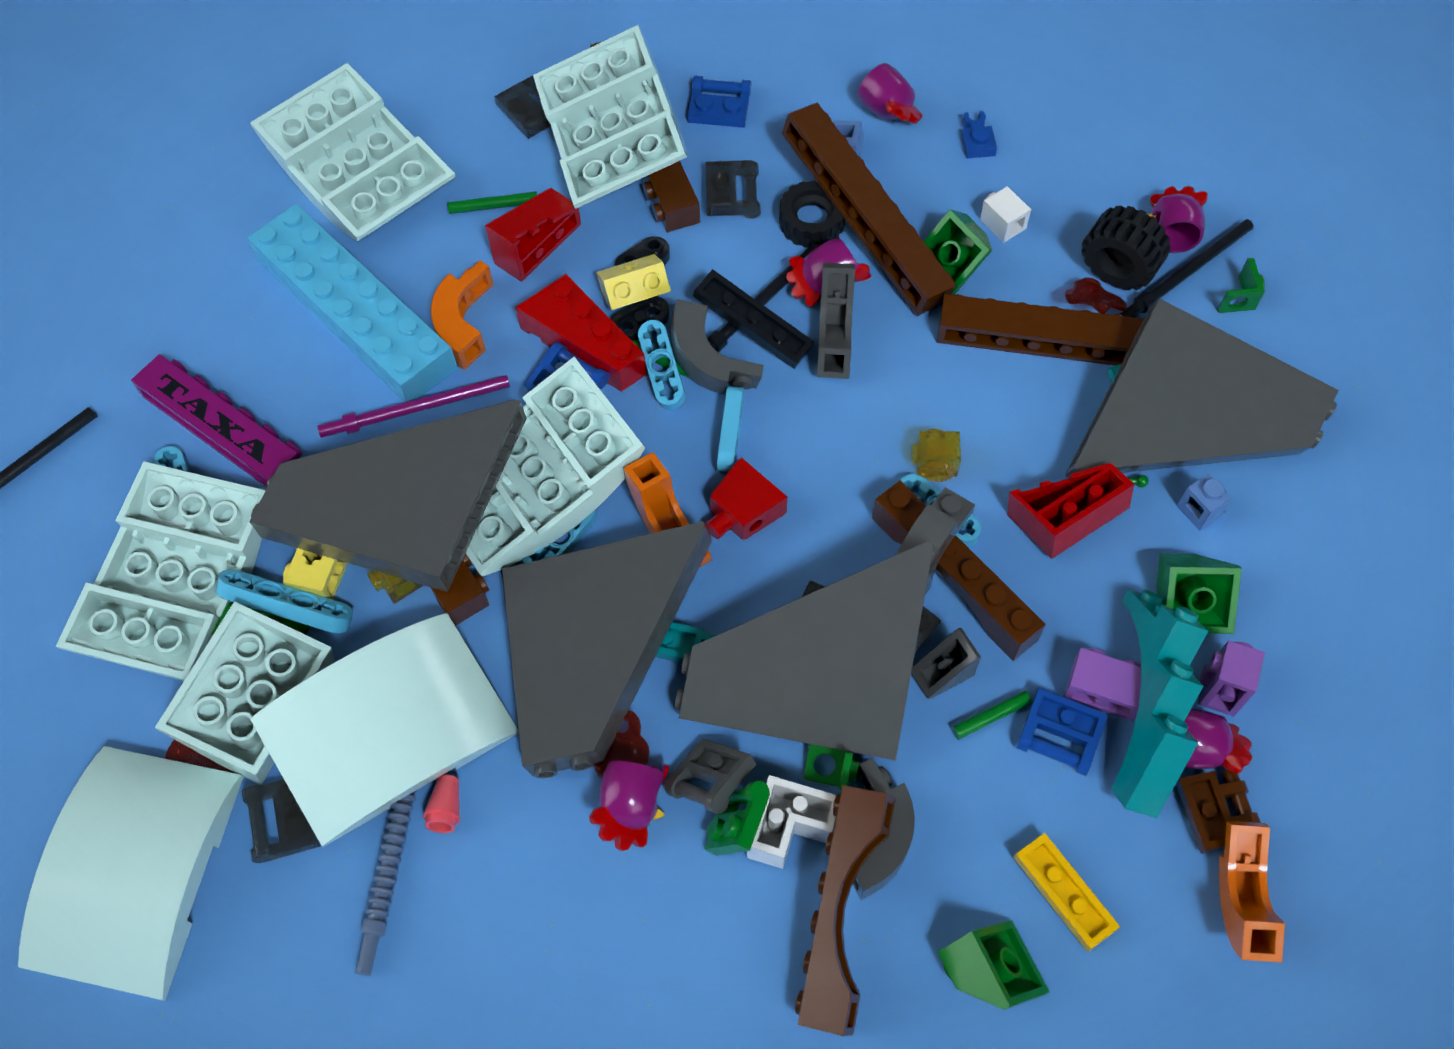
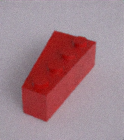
(570, 317)

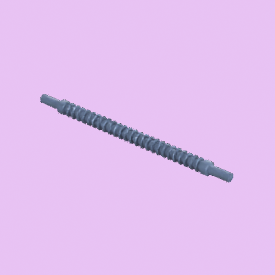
(374, 925)

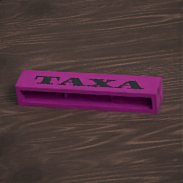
(213, 419)

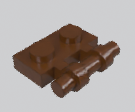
(1207, 806)

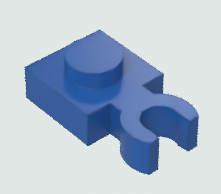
(977, 138)

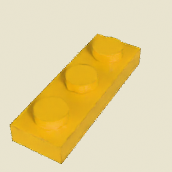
(1066, 892)

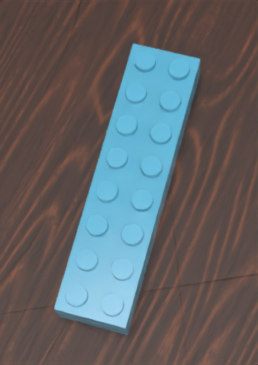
(353, 304)

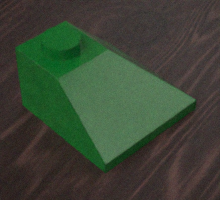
(958, 246)
(1202, 586)
(994, 966)

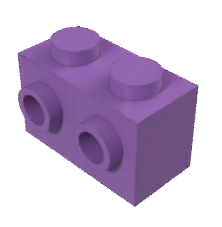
(1231, 677)
(1105, 683)

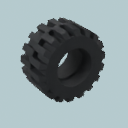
(1126, 247)

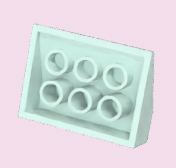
(235, 677)

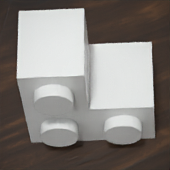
(791, 811)

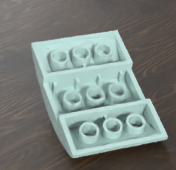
(609, 116)
(350, 153)
(558, 470)
(161, 574)
(382, 725)
(125, 871)

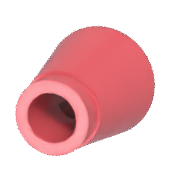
(443, 806)

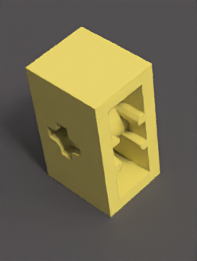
(633, 281)
(314, 573)

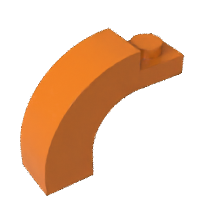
(448, 311)
(654, 496)
(1244, 895)

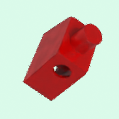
(744, 502)

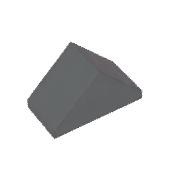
(947, 664)

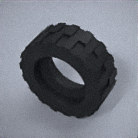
(808, 233)

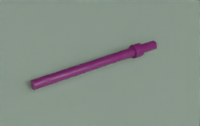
(352, 422)

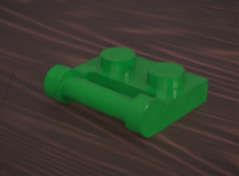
(734, 829)

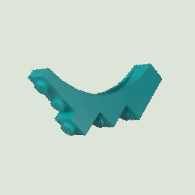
(1167, 693)

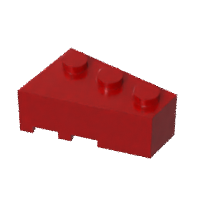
(531, 232)
(1072, 508)

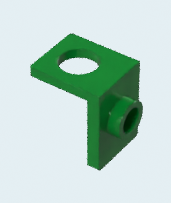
(1252, 289)
(844, 771)

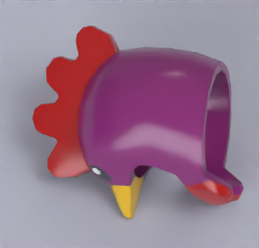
(889, 94)
(1181, 216)
(808, 271)
(1217, 742)
(628, 803)

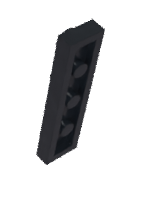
(753, 319)

